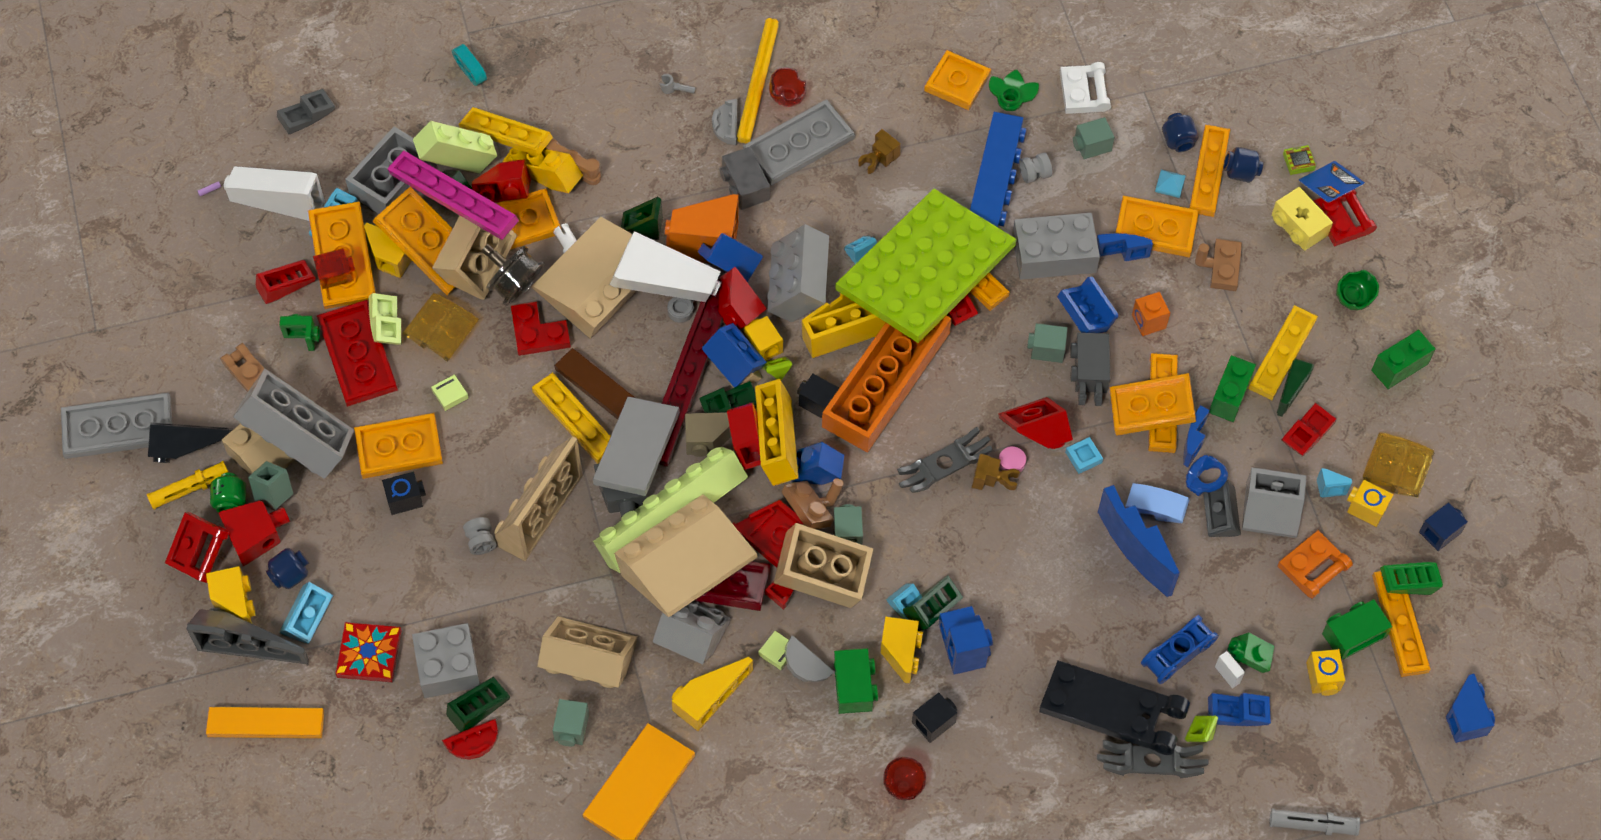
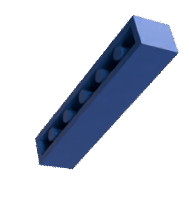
(997, 168)

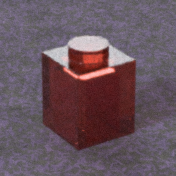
(334, 268)

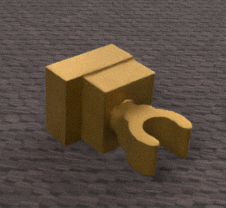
(883, 150)
(987, 474)

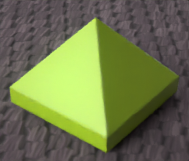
(778, 367)
(1202, 729)

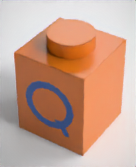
(1150, 313)

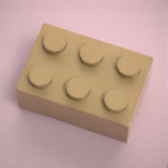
(823, 565)

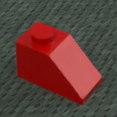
(737, 300)

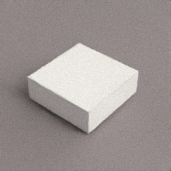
(1229, 669)

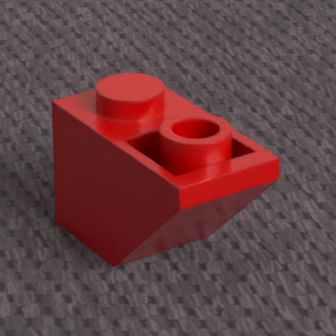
(504, 182)
(745, 435)

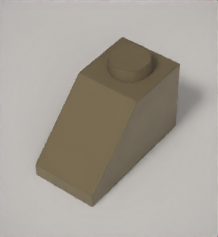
(706, 432)

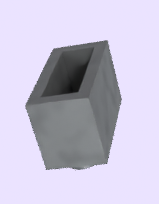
(745, 178)

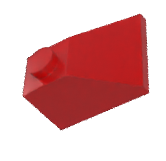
(1041, 422)

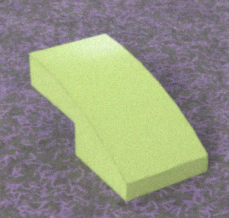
(383, 319)

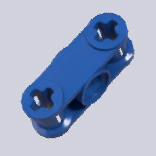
(1166, 660)

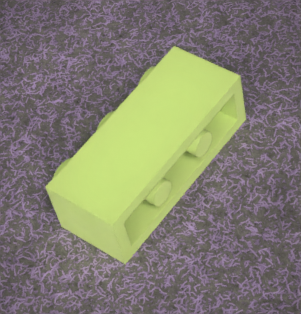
(454, 147)

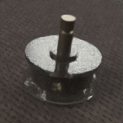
(514, 275)

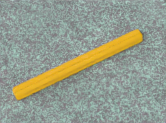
(757, 81)

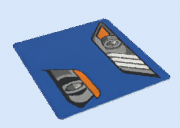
(1331, 181)

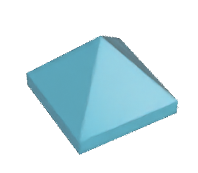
(1170, 183)

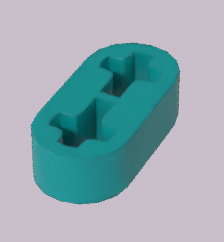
(469, 64)

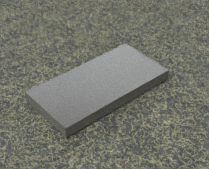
(800, 141)
(112, 424)
(636, 446)

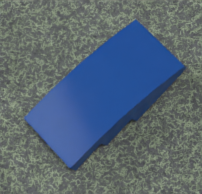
(1139, 544)

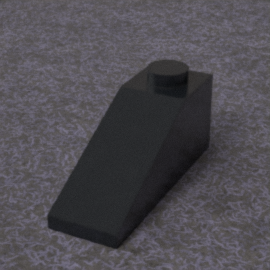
(178, 440)

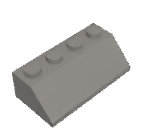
(294, 424)

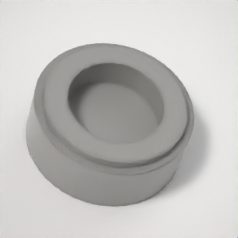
(680, 309)

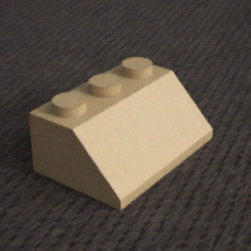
(463, 262)
(252, 450)
(586, 652)

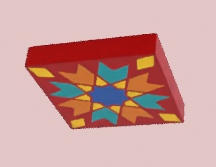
(368, 652)

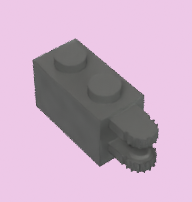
(1091, 365)

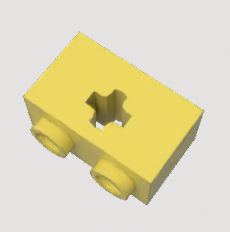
(1301, 219)

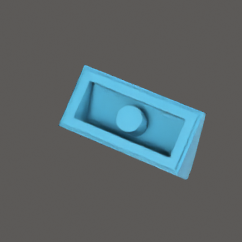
(306, 613)

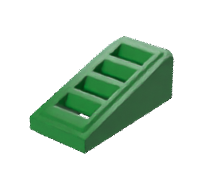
(1427, 574)

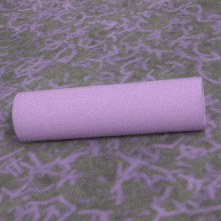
(210, 188)

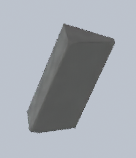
(1222, 512)

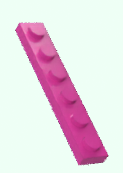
(453, 195)

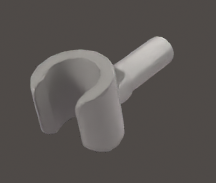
(671, 86)

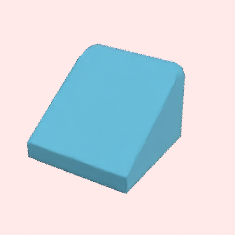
(1332, 483)
(902, 598)

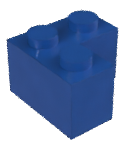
(965, 639)

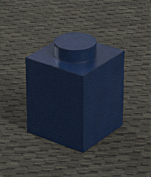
(1443, 526)

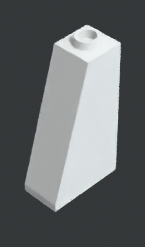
(275, 190)
(663, 271)

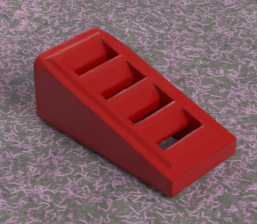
(278, 291)

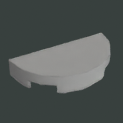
(725, 122)
(804, 663)

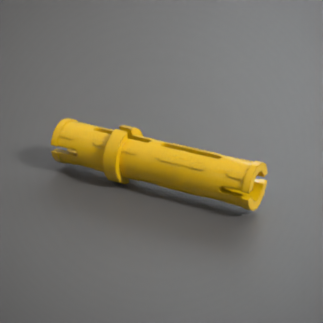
(187, 485)

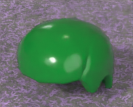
(1357, 290)

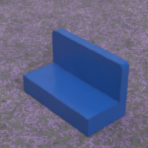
(731, 253)
(733, 354)

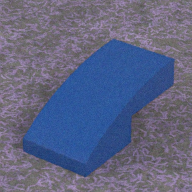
(1131, 246)
(1194, 438)
(1241, 710)

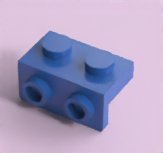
(1088, 307)

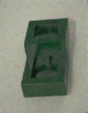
(722, 400)

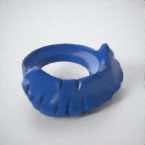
(1204, 463)

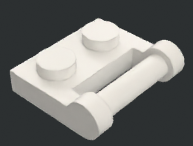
(1076, 88)

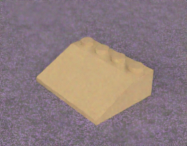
(582, 275)
(540, 501)
(684, 556)

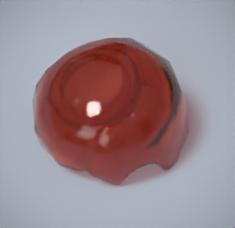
(787, 87)
(904, 778)

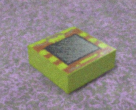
(1299, 160)

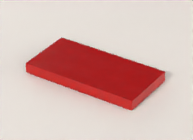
(356, 358)

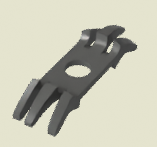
(957, 452)
(1134, 760)

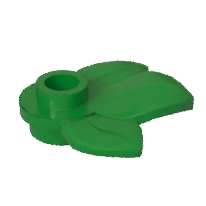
(1013, 89)

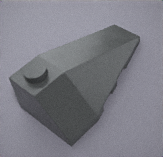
(226, 634)

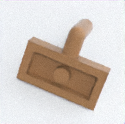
(1224, 263)
(809, 506)

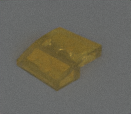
(441, 326)
(1398, 464)

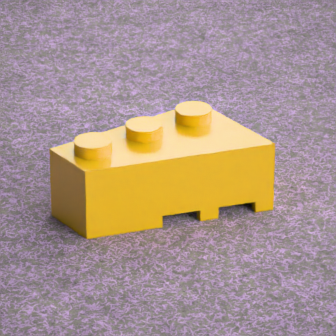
(838, 326)

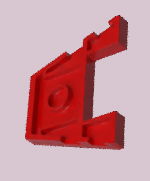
(766, 534)

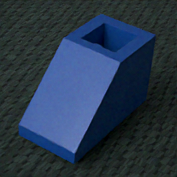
(819, 464)
(1469, 714)

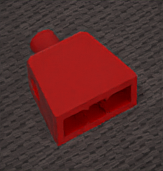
(253, 529)

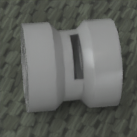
(1036, 167)
(479, 535)

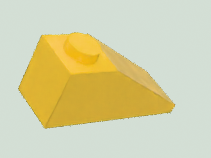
(707, 693)

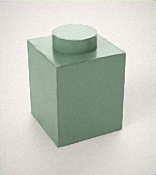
(1093, 138)
(1047, 343)
(270, 485)
(848, 523)
(570, 722)

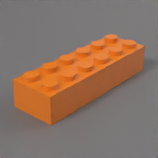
(880, 384)

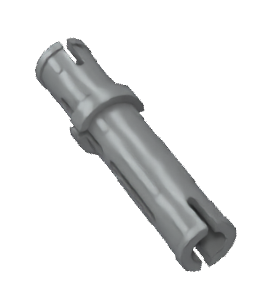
(1315, 822)

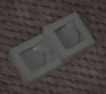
(310, 110)

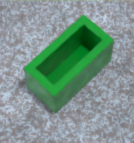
(1403, 359)
(1232, 388)
(1356, 629)
(853, 681)

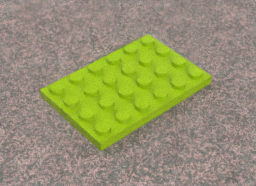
(925, 265)

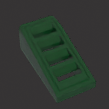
(1296, 379)
(918, 610)
(471, 718)

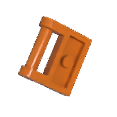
(1308, 558)

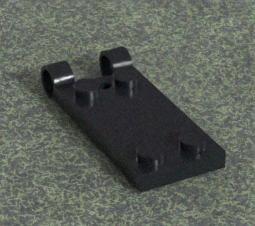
(1112, 706)

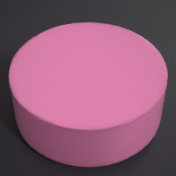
(1012, 458)

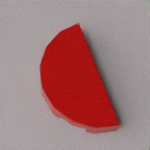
(473, 742)

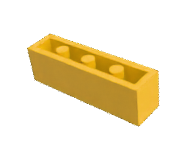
(776, 432)

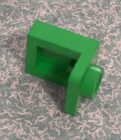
(300, 327)
(1252, 652)

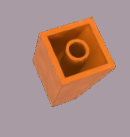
(702, 224)

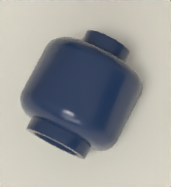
(1180, 132)
(1242, 164)
(287, 568)

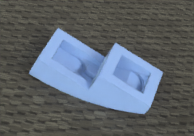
(1159, 502)

